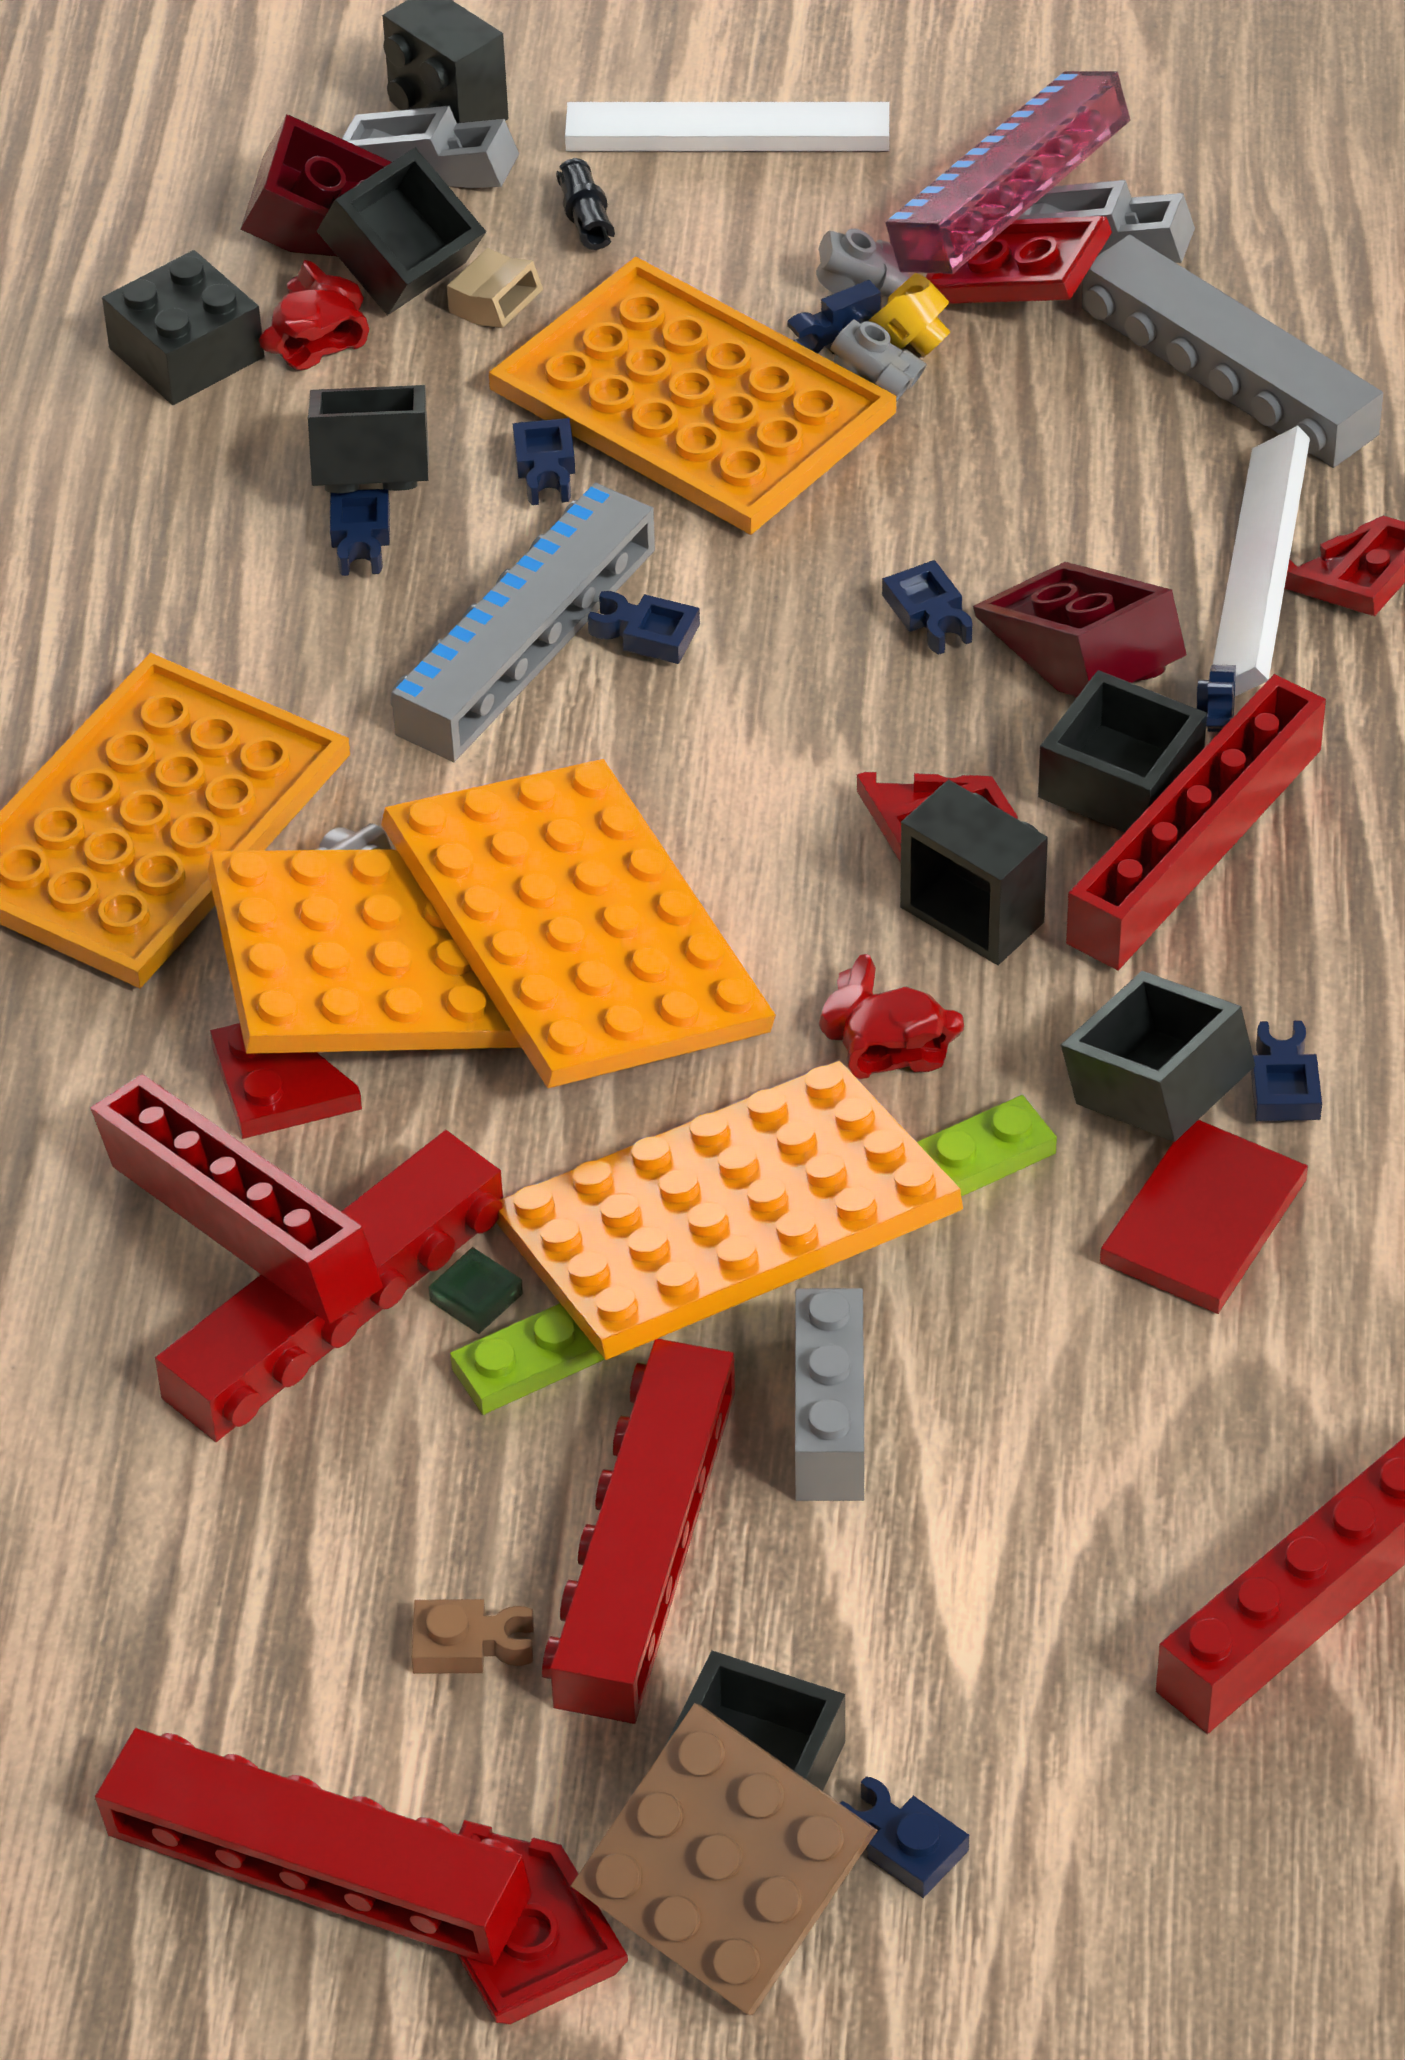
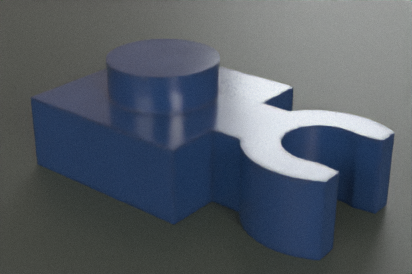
(837, 311)
(545, 456)
(360, 527)
(929, 600)
(651, 628)
(1217, 696)
(1285, 1078)
(910, 1841)

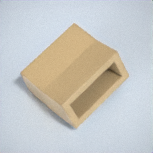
(493, 289)

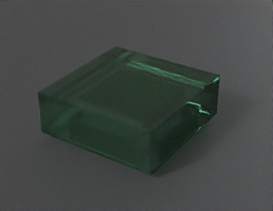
(475, 1290)

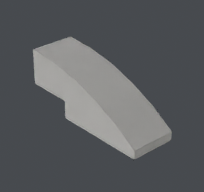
(461, 153)
(1155, 220)

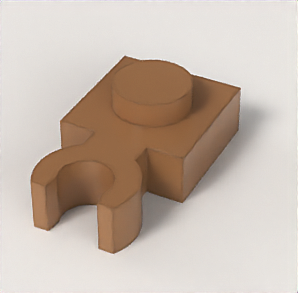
(458, 1635)

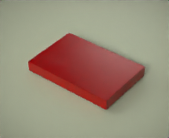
(1028, 262)
(1204, 1215)

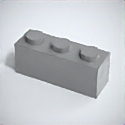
(829, 1394)

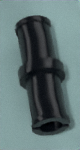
(585, 204)

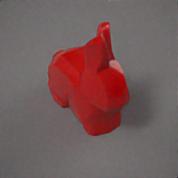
(315, 318)
(888, 1027)

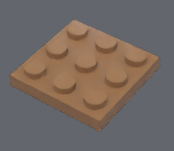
(723, 1858)

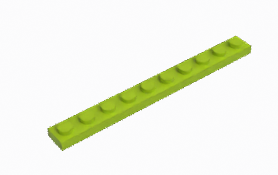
(554, 1347)

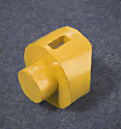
(913, 314)

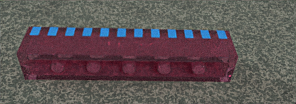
(1007, 172)

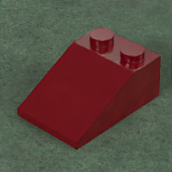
(300, 182)
(1085, 622)

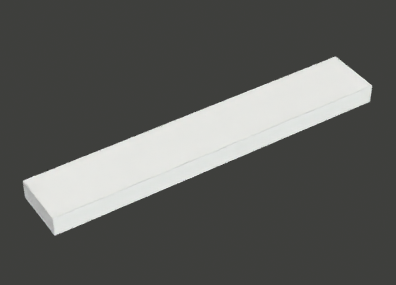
(726, 126)
(1261, 558)

